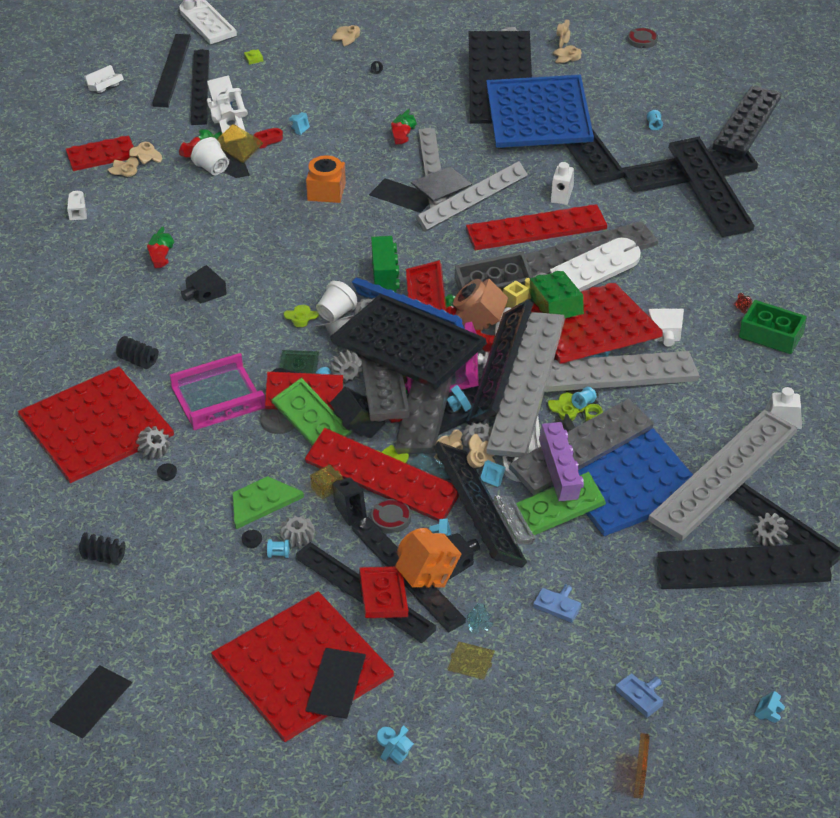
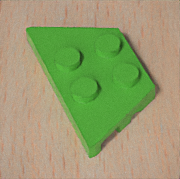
(262, 499)

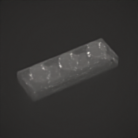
(513, 520)

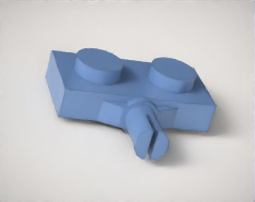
(558, 603)
(640, 694)

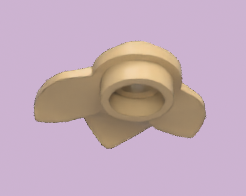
(563, 32)
(346, 34)
(566, 54)
(145, 152)
(124, 168)
(452, 440)
(478, 452)

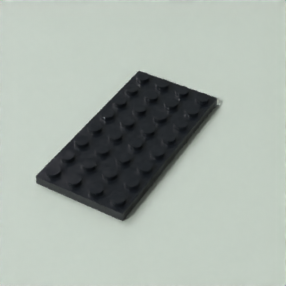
(495, 57)
(408, 341)

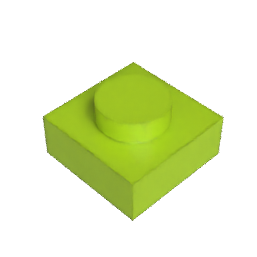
(253, 56)

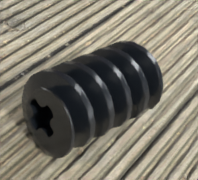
(136, 352)
(101, 550)

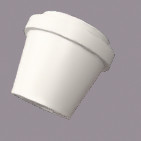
(210, 156)
(336, 301)

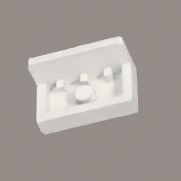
(102, 78)

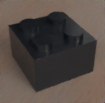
(355, 413)

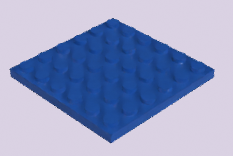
(539, 111)
(634, 481)

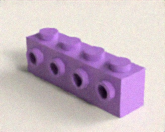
(560, 461)

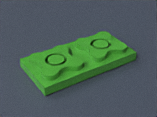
(308, 411)
(545, 511)

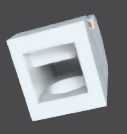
(76, 206)

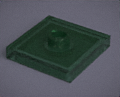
(300, 361)

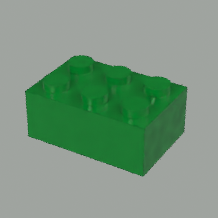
(385, 262)
(556, 294)
(772, 326)

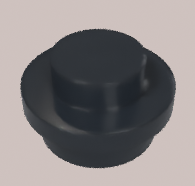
(167, 471)
(251, 538)

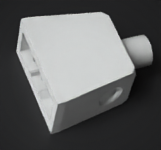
(563, 177)
(670, 322)
(786, 406)

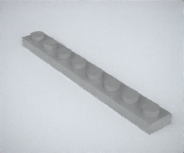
(430, 156)
(471, 196)

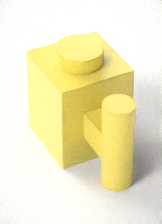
(517, 293)

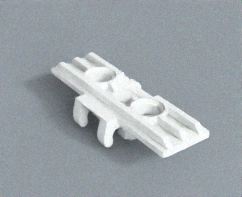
(220, 107)

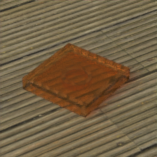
(641, 766)

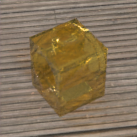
(323, 479)

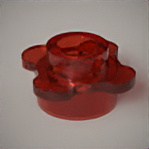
(743, 303)

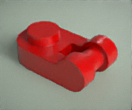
(269, 136)

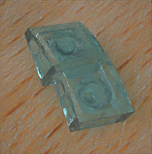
(430, 466)

